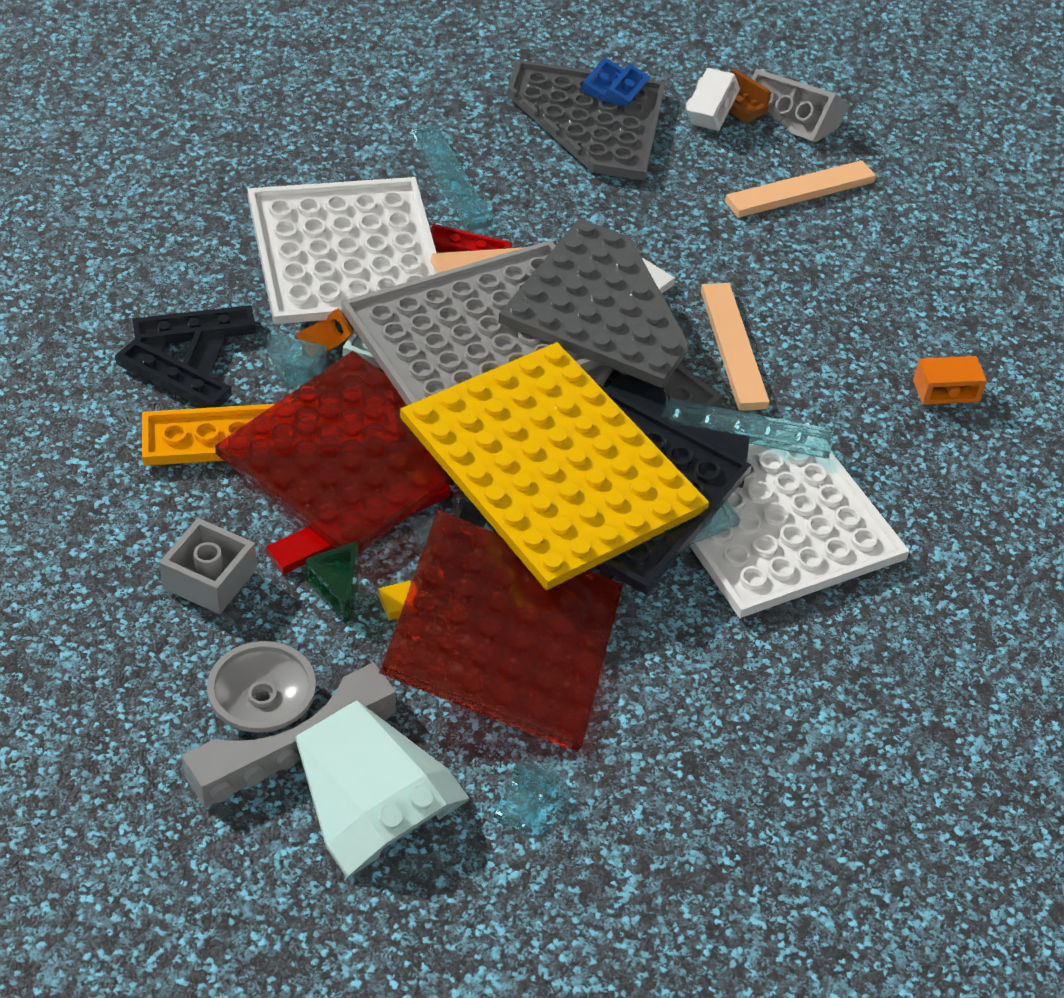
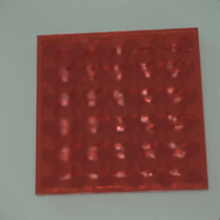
(339, 455)
(497, 639)

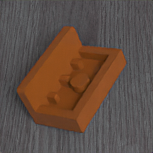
(751, 100)

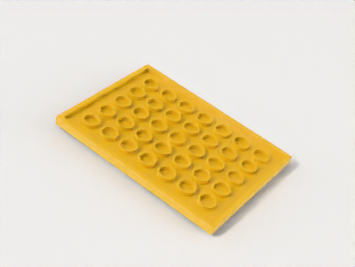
(553, 464)

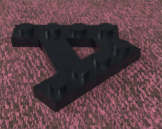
(193, 376)

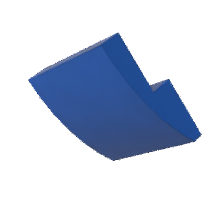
(613, 83)

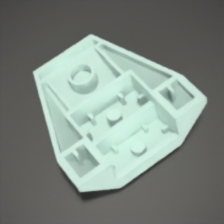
(371, 784)

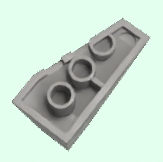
(801, 107)

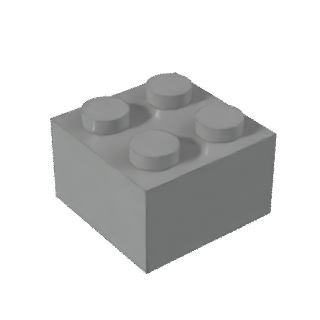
(208, 565)

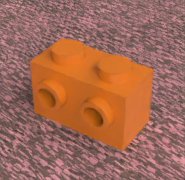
(949, 380)

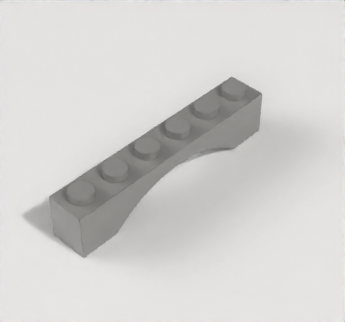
(228, 766)

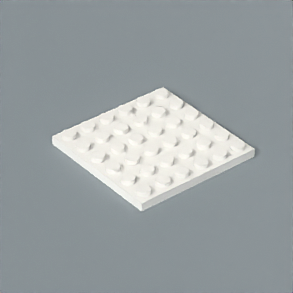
(338, 242)
(797, 532)

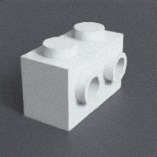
(712, 99)

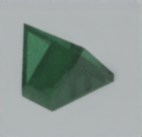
(335, 578)

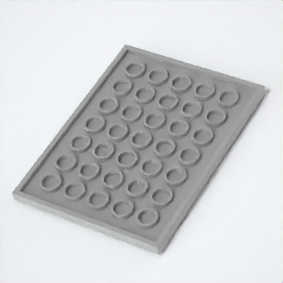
(447, 324)

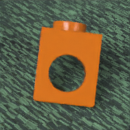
(325, 331)

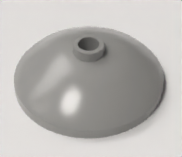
(258, 673)

